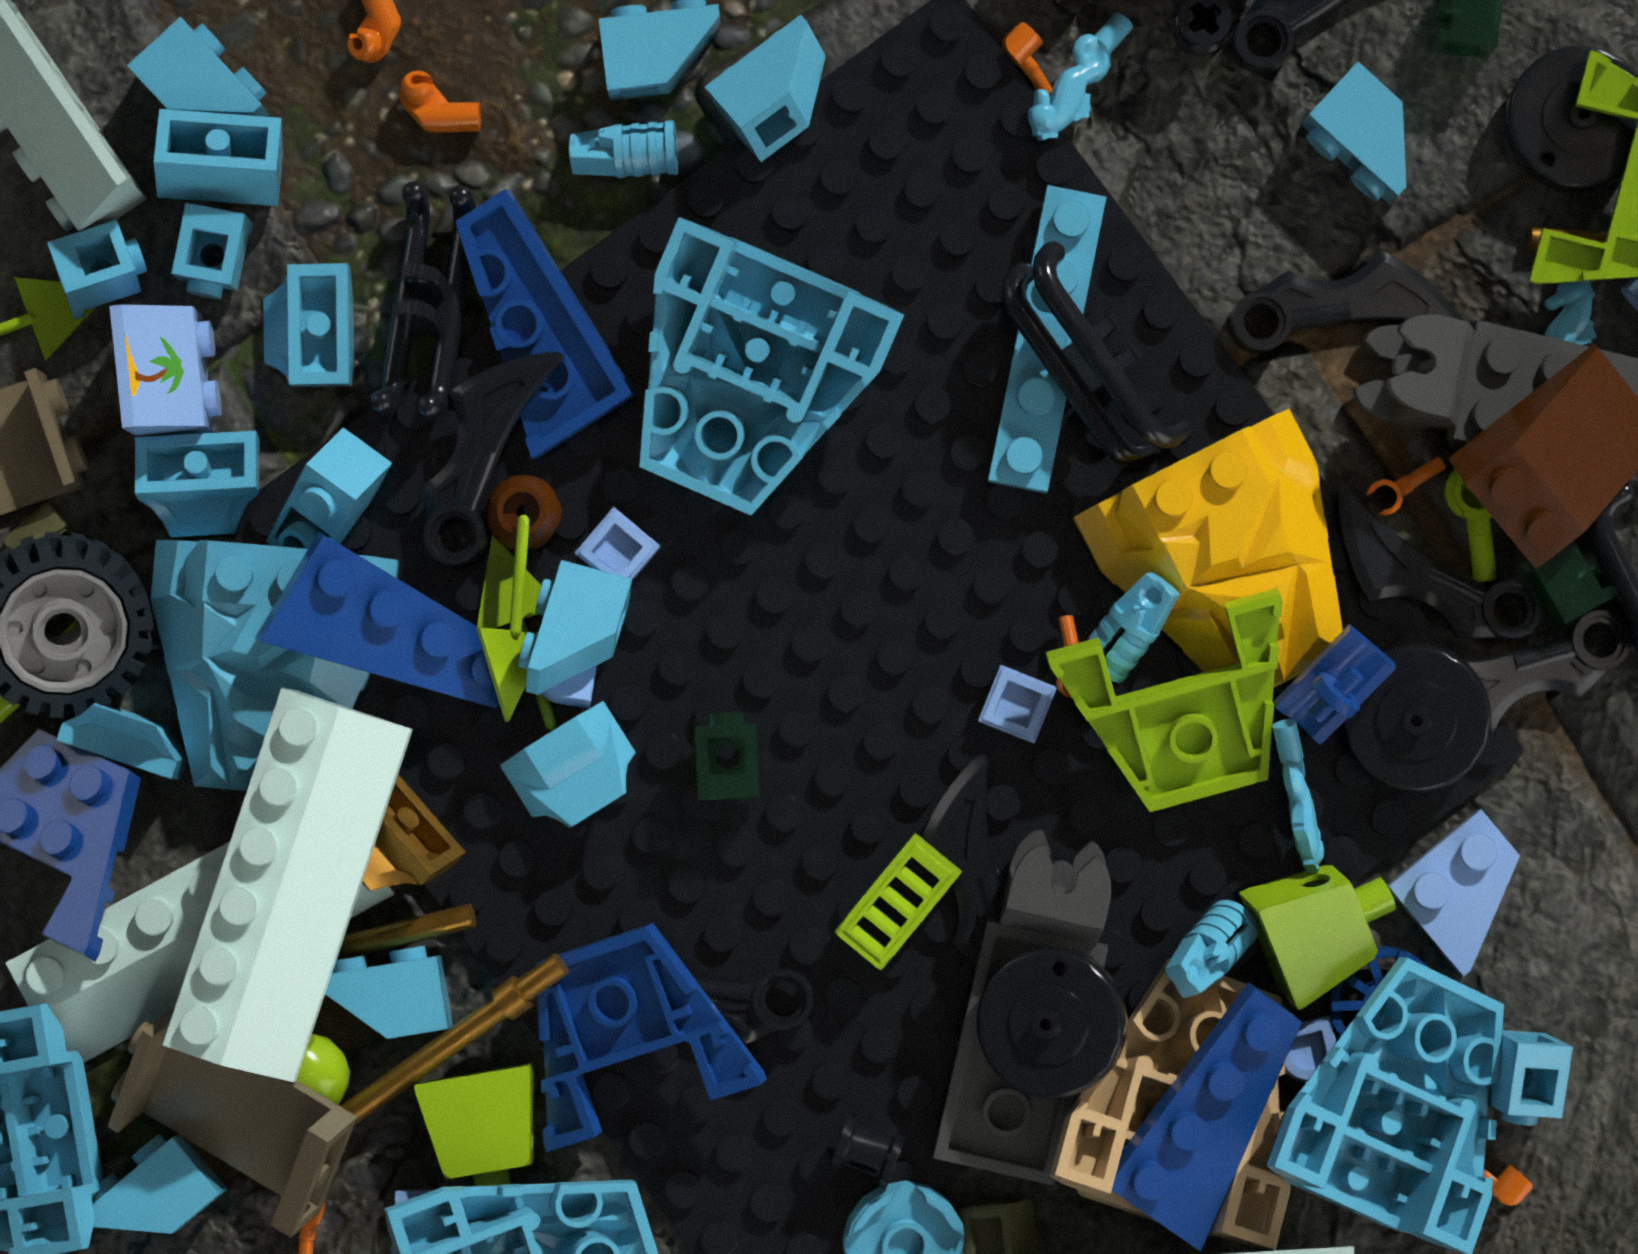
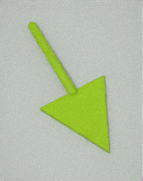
(47, 313)
(497, 600)
(503, 646)

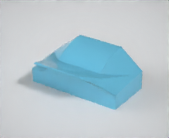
(311, 326)
(198, 479)
(126, 739)
(573, 767)

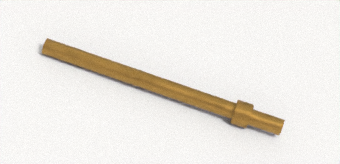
(508, 1000)

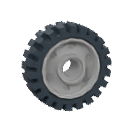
(109, 630)

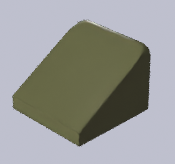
(41, 520)
(999, 1228)

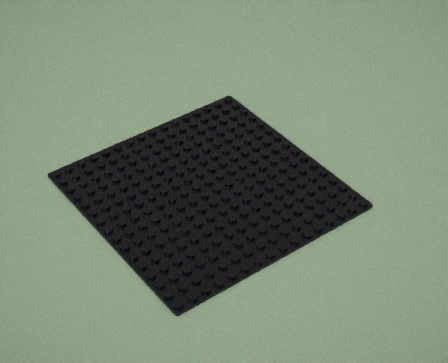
(857, 639)

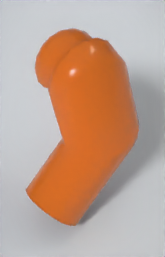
(375, 32)
(432, 109)

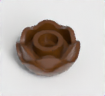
(521, 491)

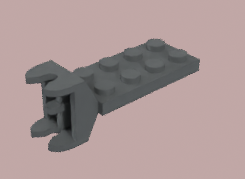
(1465, 372)
(1042, 907)

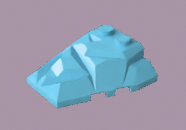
(749, 364)
(222, 678)
(1402, 1110)
(45, 1138)
(523, 1220)

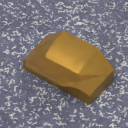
(410, 843)

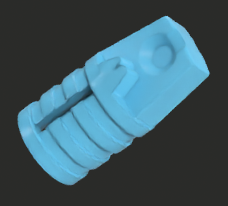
(625, 150)
(1134, 623)
(1211, 947)

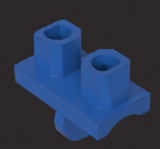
(1335, 684)

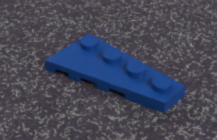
(537, 314)
(375, 623)
(1201, 1126)

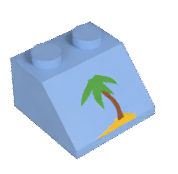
(164, 370)

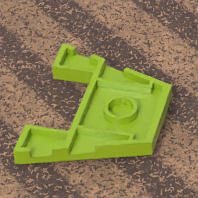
(1577, 259)
(1193, 731)

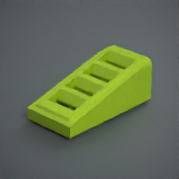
(863, 941)

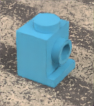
(207, 228)
(97, 266)
(1531, 1077)

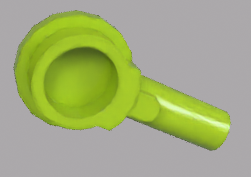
(1468, 507)

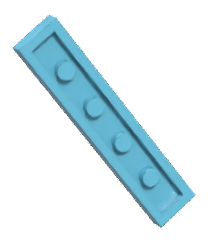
(1032, 399)

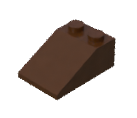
(1556, 456)

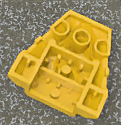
(1225, 529)

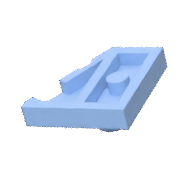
(1458, 888)

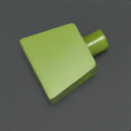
(1316, 929)
(481, 1122)

